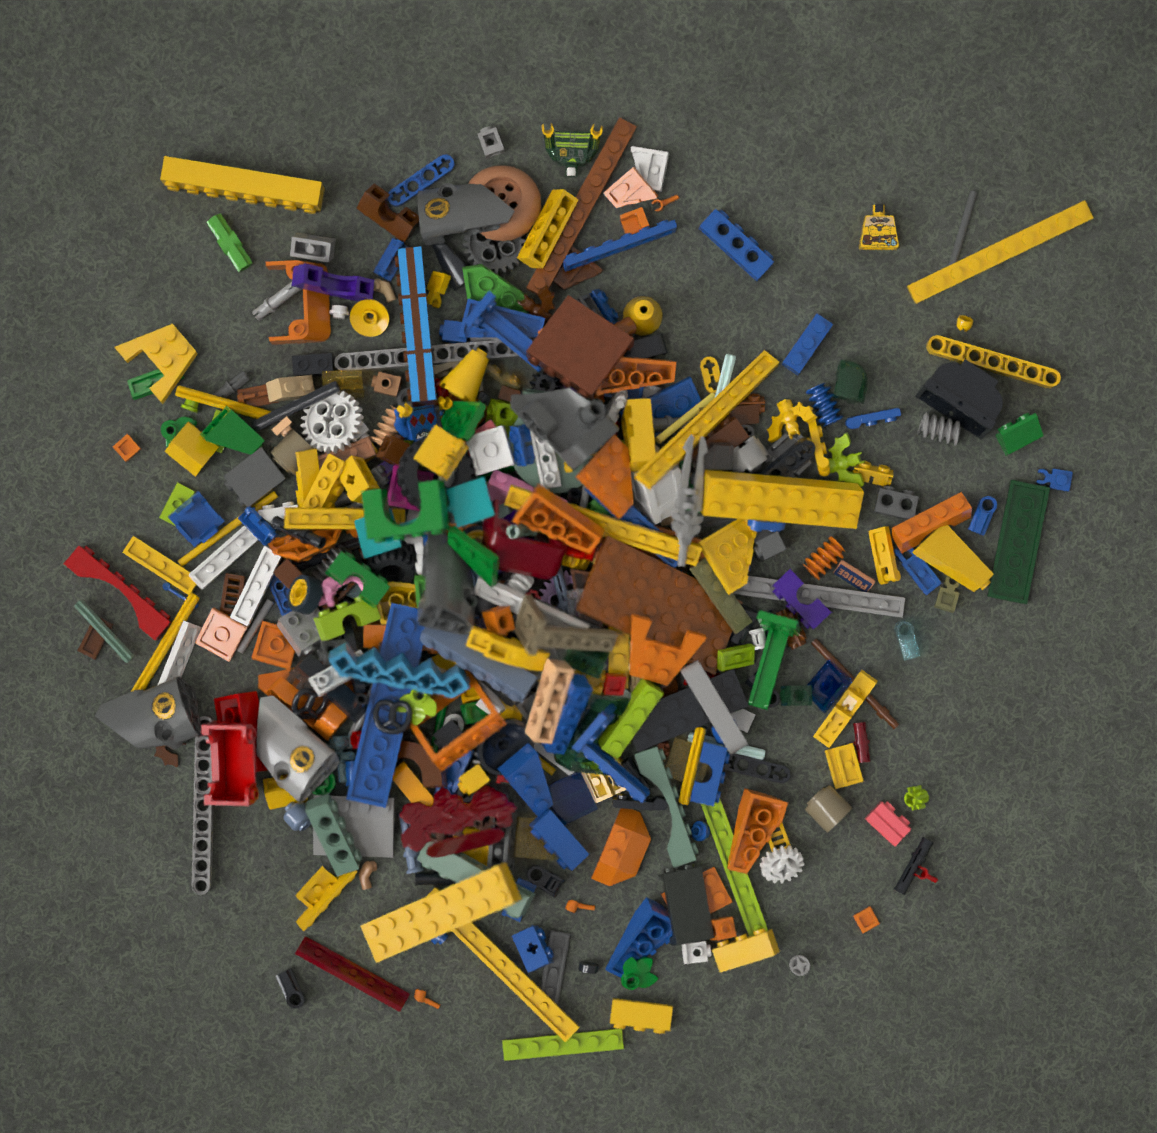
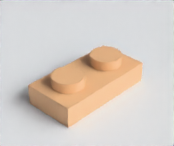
(283, 427)

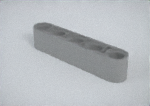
(714, 707)

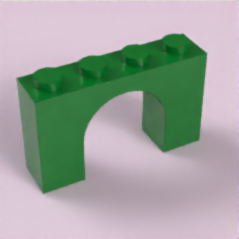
(431, 519)

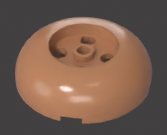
(524, 194)

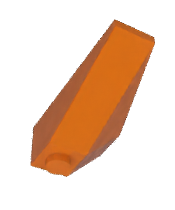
(755, 822)

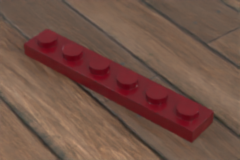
(352, 974)

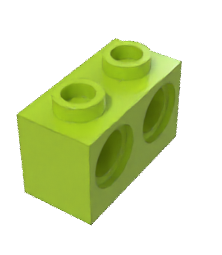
(507, 417)

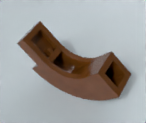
(431, 775)

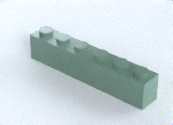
(461, 867)

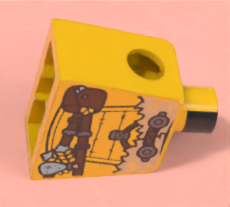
(879, 231)

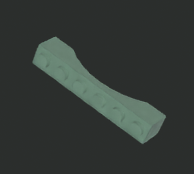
(652, 766)

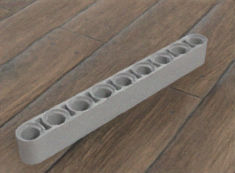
(198, 815)

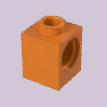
(499, 620)
(723, 928)

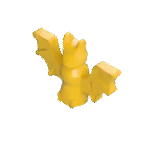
(788, 416)

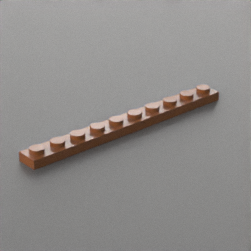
(587, 198)

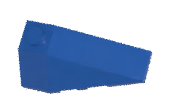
(644, 934)

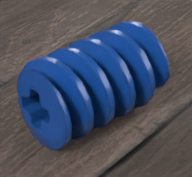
(824, 404)

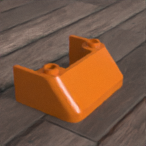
(316, 321)

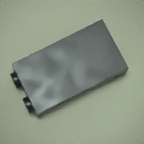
(687, 905)

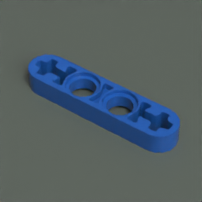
(419, 178)

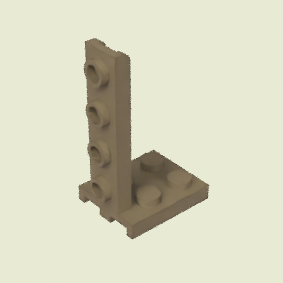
(533, 633)

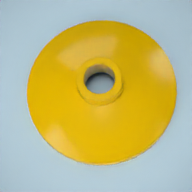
(369, 326)

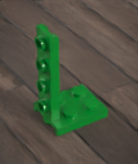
(779, 632)

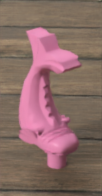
(330, 587)

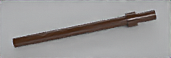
(882, 711)

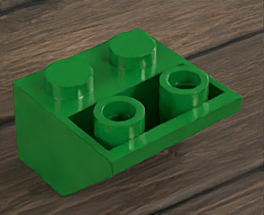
(1023, 432)

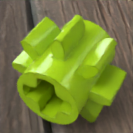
(916, 797)

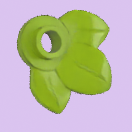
(420, 707)

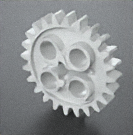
(332, 422)

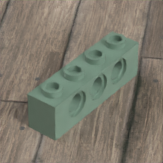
(341, 861)

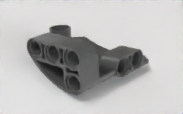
(449, 589)

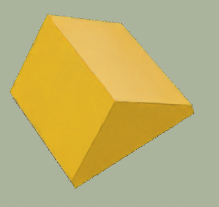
(191, 449)

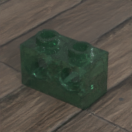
(587, 661)

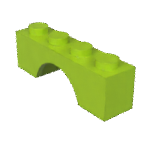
(641, 703)

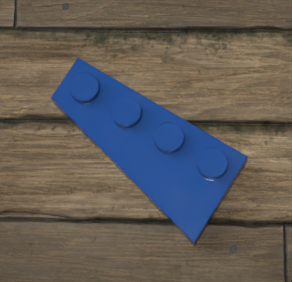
(526, 323)

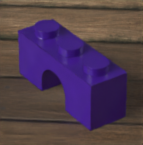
(810, 614)

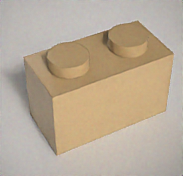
(289, 388)

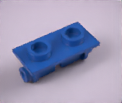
(386, 266)
(601, 301)
(519, 436)
(257, 525)

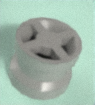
(800, 968)

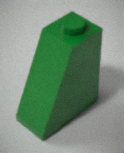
(232, 432)

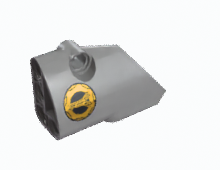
(292, 749)

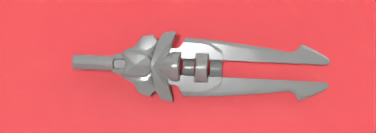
(686, 522)

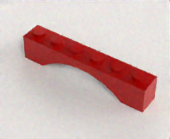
(149, 618)

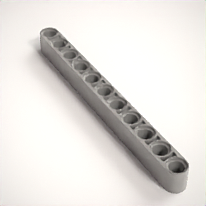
(393, 355)

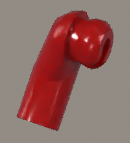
(440, 391)

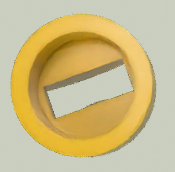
(964, 322)

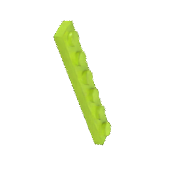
(553, 1045)

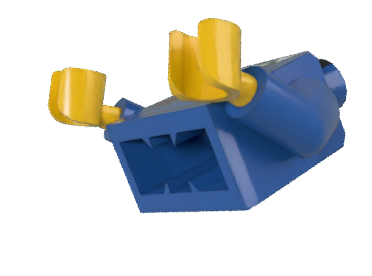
(417, 422)

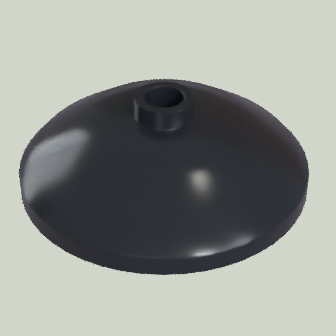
(494, 754)

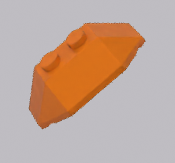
(293, 549)
(623, 849)

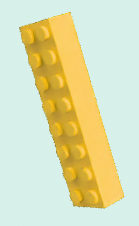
(242, 184)
(781, 499)
(441, 912)

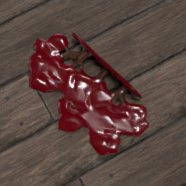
(451, 816)

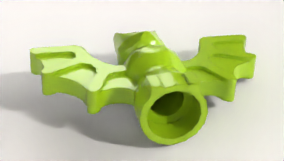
(840, 462)

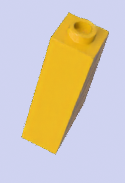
(954, 558)

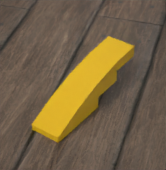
(307, 472)
(845, 708)

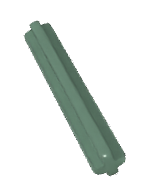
(104, 631)

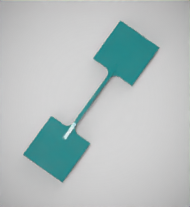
(468, 504)

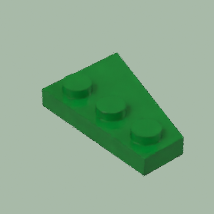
(475, 555)

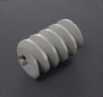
(939, 428)

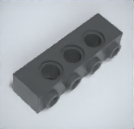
(504, 849)

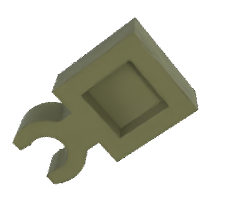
(947, 597)

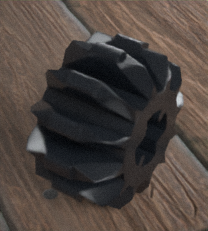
(538, 382)

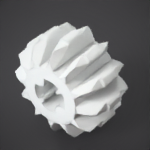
(519, 582)

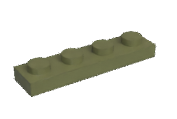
(726, 604)

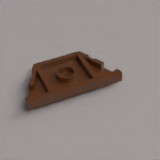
(576, 276)

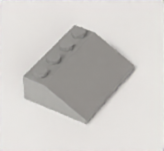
(369, 825)

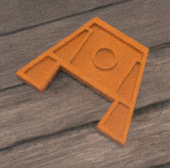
(656, 659)

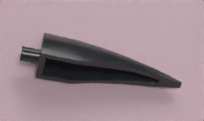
(450, 264)

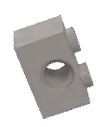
(312, 247)

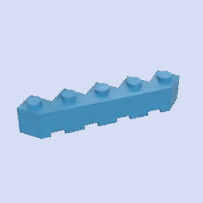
(398, 672)

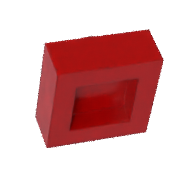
(614, 684)

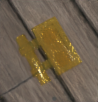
(347, 380)

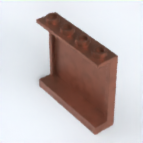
(579, 347)

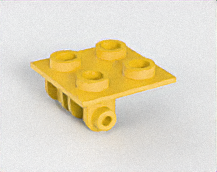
(441, 452)

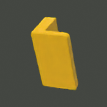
(276, 796)

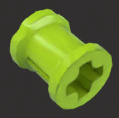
(190, 405)

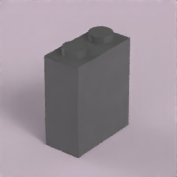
(254, 478)

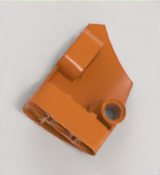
(328, 721)

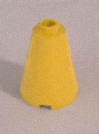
(645, 322)
(467, 376)

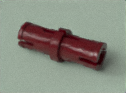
(861, 742)

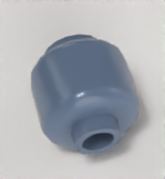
(296, 816)

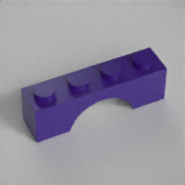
(346, 287)

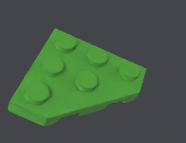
(481, 280)

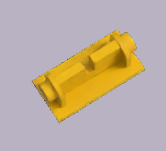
(881, 474)

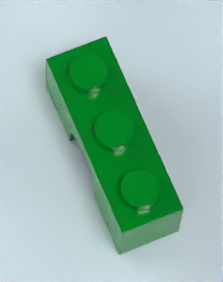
(373, 586)

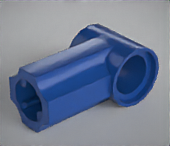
(982, 517)

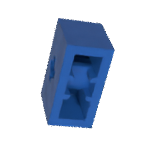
(533, 959)

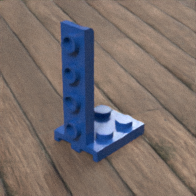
(500, 327)
(604, 760)

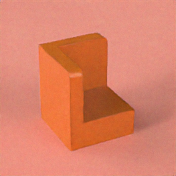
(634, 221)

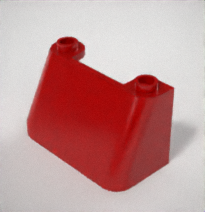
(231, 763)

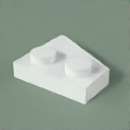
(651, 166)

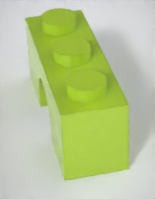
(330, 622)

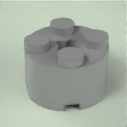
(750, 456)

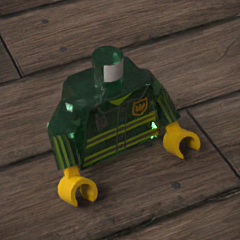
(571, 148)

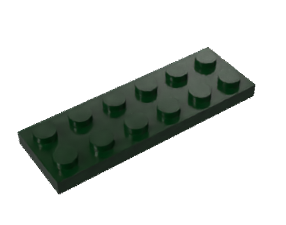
(1018, 542)

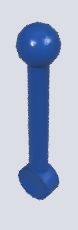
(166, 586)

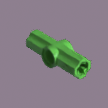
(229, 242)

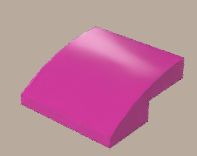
(394, 493)

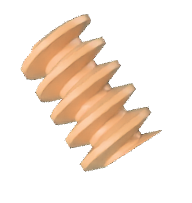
(386, 428)

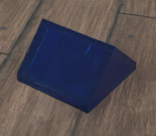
(828, 685)

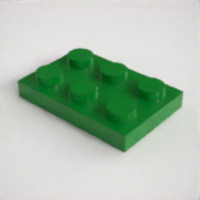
(462, 419)

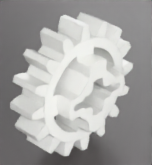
(782, 864)

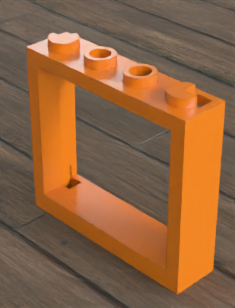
(470, 738)

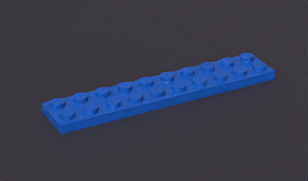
(377, 750)

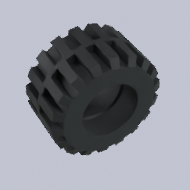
(396, 564)

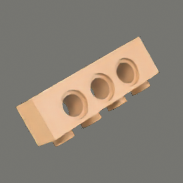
(549, 701)

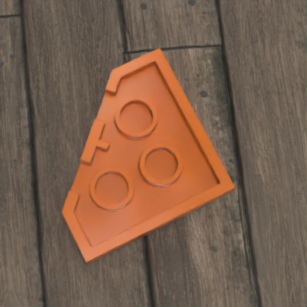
(609, 476)

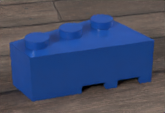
(528, 779)

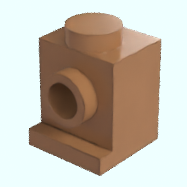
(391, 390)

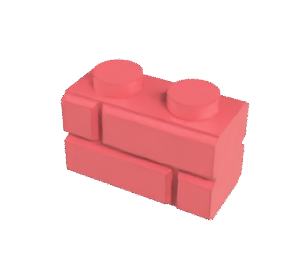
(888, 823)

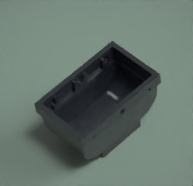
(966, 393)

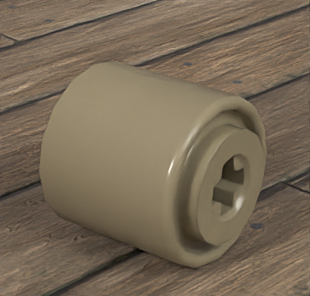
(286, 449)
(827, 807)

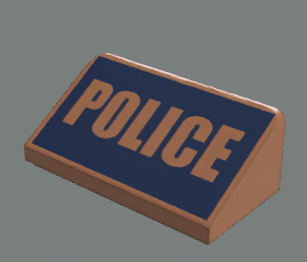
(853, 576)

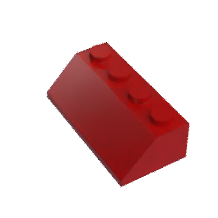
(240, 709)

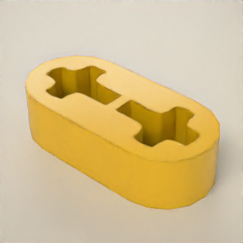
(706, 376)

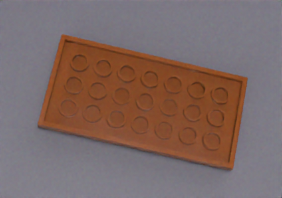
(635, 583)

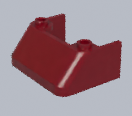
(521, 554)

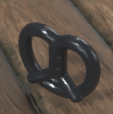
(308, 705)
(392, 716)

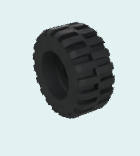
(408, 477)

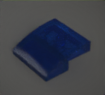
(571, 798)

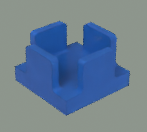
(196, 519)

